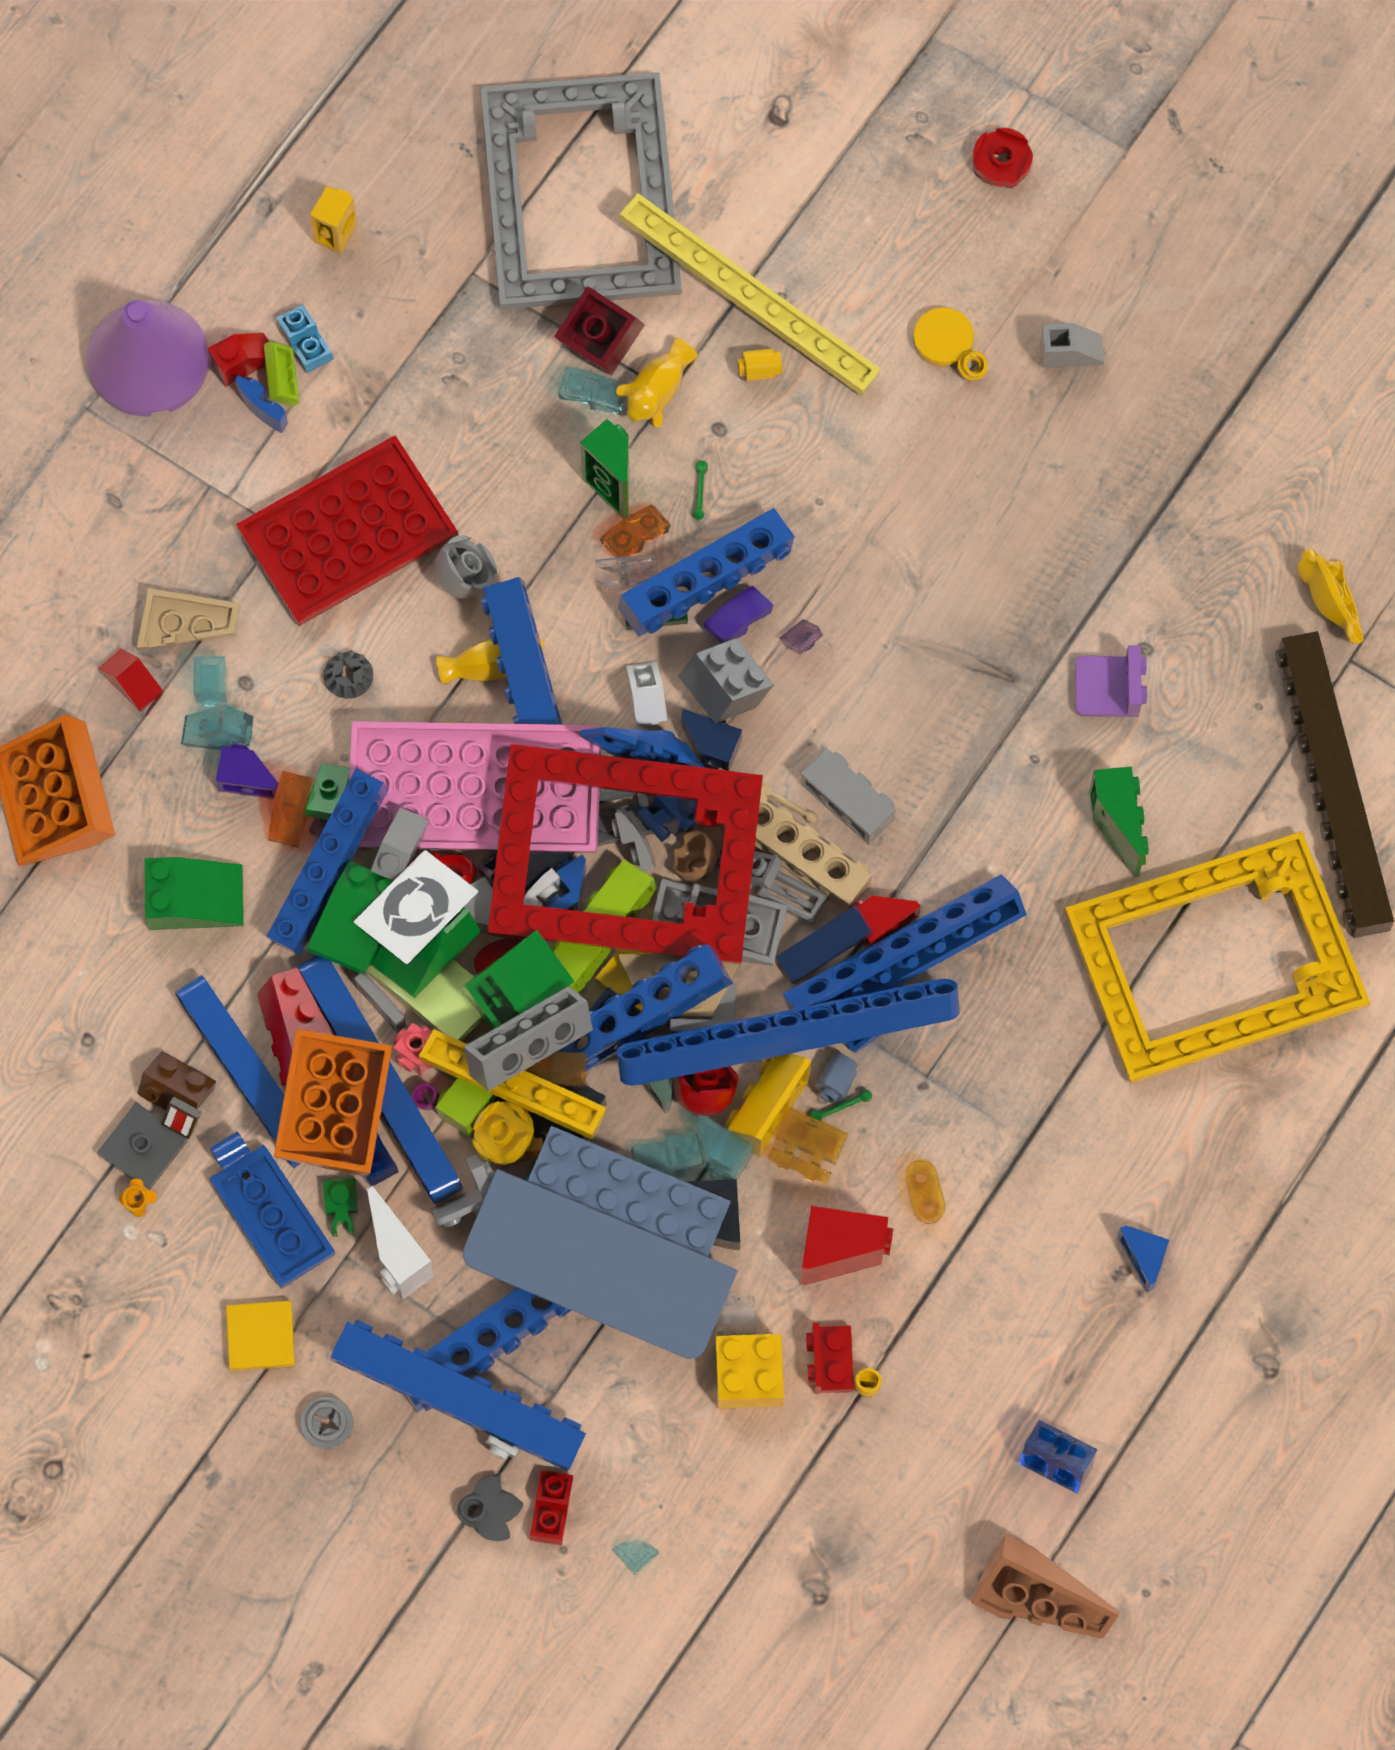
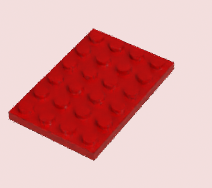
(347, 530)

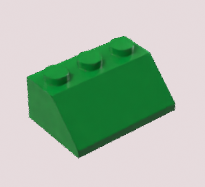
(607, 465)

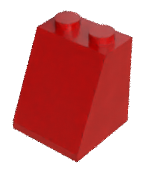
(843, 1243)

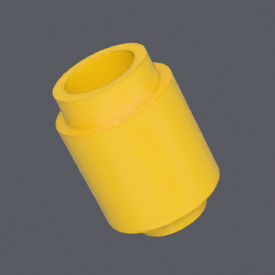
(760, 365)

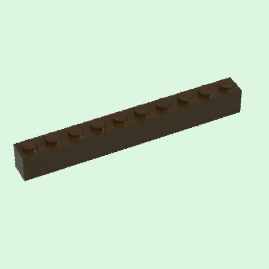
(1335, 785)

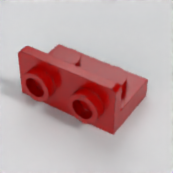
(831, 1359)

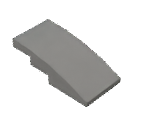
(763, 919)

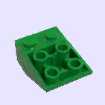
(1117, 815)
(432, 958)
(517, 981)

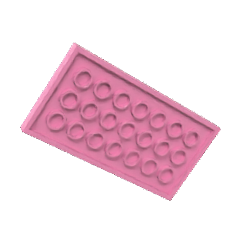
(459, 783)

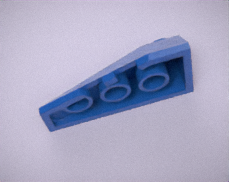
(642, 745)

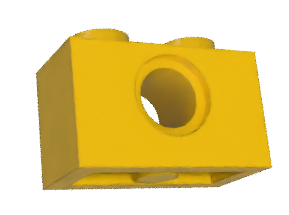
(333, 219)

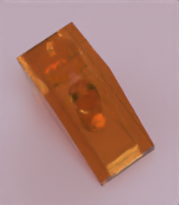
(288, 809)

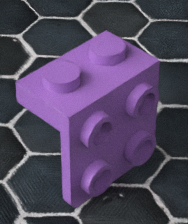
(1111, 684)

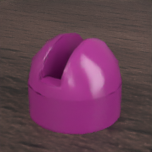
(419, 1099)

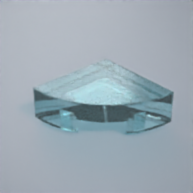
(635, 1554)

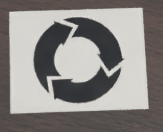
(415, 906)

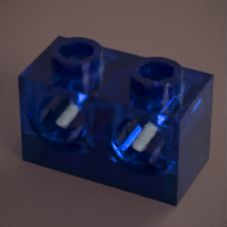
(1058, 1456)

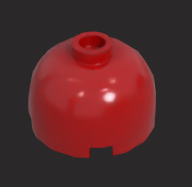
(706, 1091)

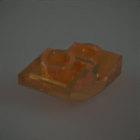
(632, 532)
(562, 1069)

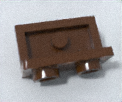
(172, 1078)

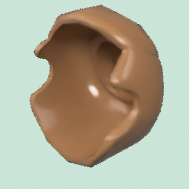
(695, 857)

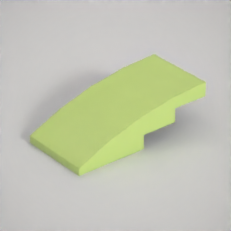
(440, 1003)

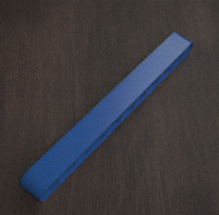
(788, 1032)

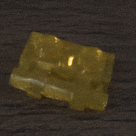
(811, 1137)

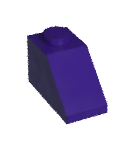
(244, 773)

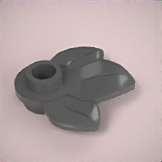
(494, 1509)

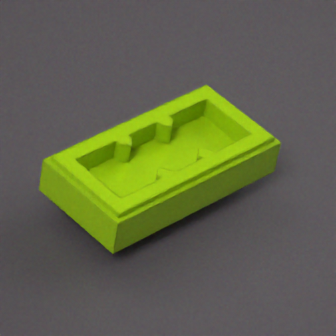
(281, 373)

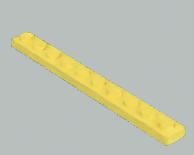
(749, 294)

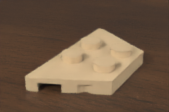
(647, 965)

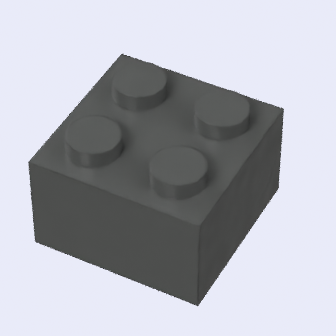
(725, 680)

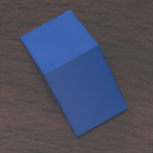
(1145, 1253)

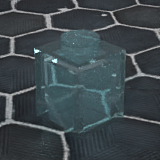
(210, 680)

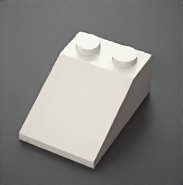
(402, 1260)

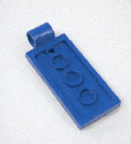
(268, 1210)

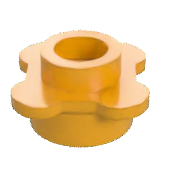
(128, 1197)

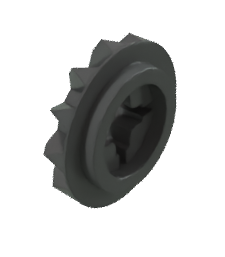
(342, 686)

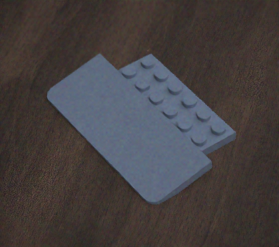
(607, 1243)

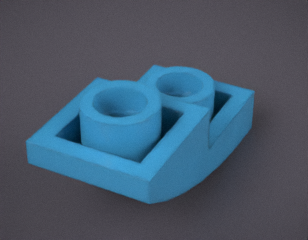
(304, 338)

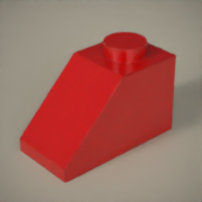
(238, 356)
(886, 915)

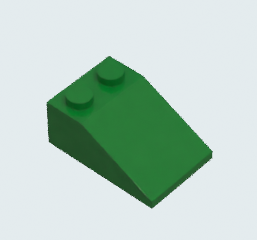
(192, 893)
(336, 933)

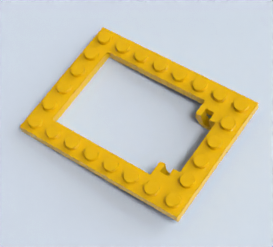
(1273, 866)

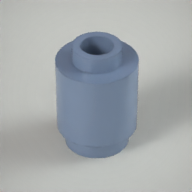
(836, 1078)

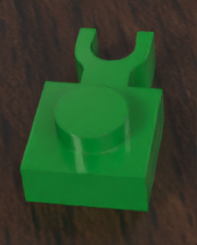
(340, 1200)

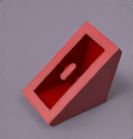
(131, 679)

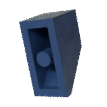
(712, 742)

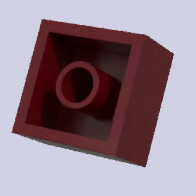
(599, 330)

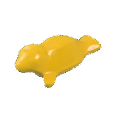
(657, 384)
(1331, 592)
(473, 664)

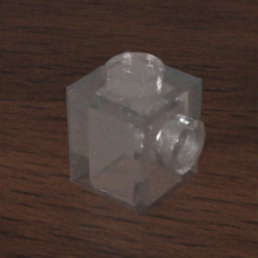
(737, 1316)

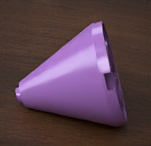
(147, 357)

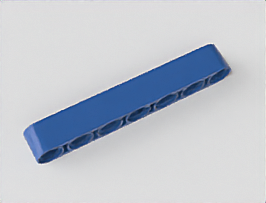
(234, 1053)

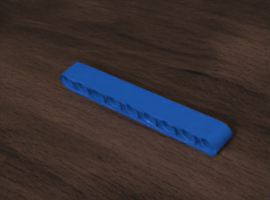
(397, 1105)

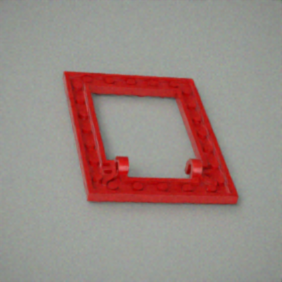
(728, 793)

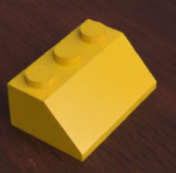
(770, 1099)

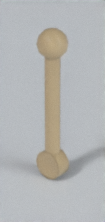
(811, 817)

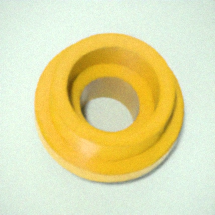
(981, 365)

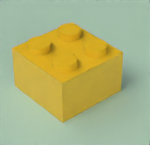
(749, 1371)

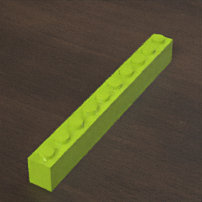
(623, 894)

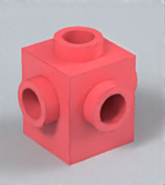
(406, 1055)

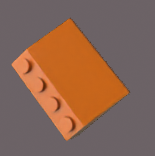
(53, 792)
(333, 1102)

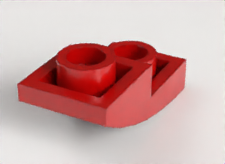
(551, 1507)

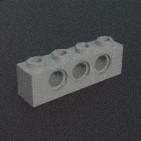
(528, 1038)

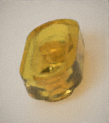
(926, 1192)

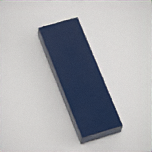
(824, 944)

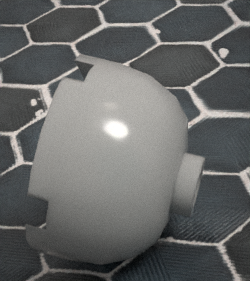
(464, 567)

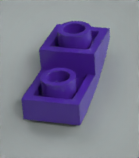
(737, 614)

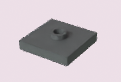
(142, 1146)

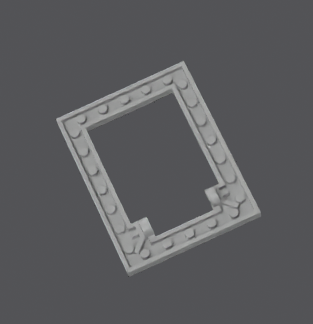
(510, 119)

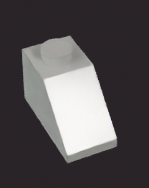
(646, 693)

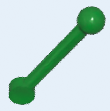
(701, 468)
(864, 1096)

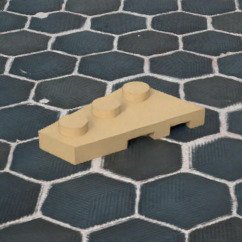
(185, 618)

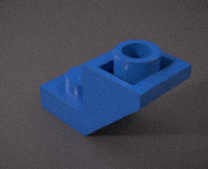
(572, 878)

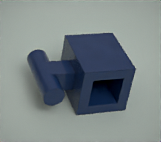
(671, 812)

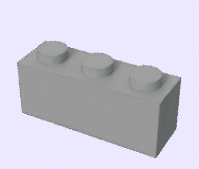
(848, 795)

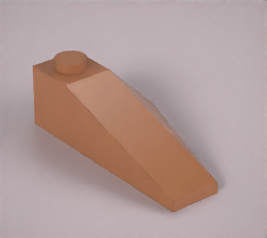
(1032, 1587)

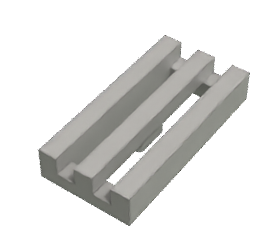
(791, 909)
(380, 1002)

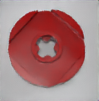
(999, 173)

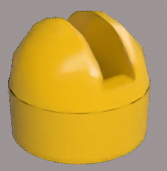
(870, 1378)

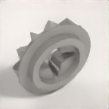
(323, 1408)

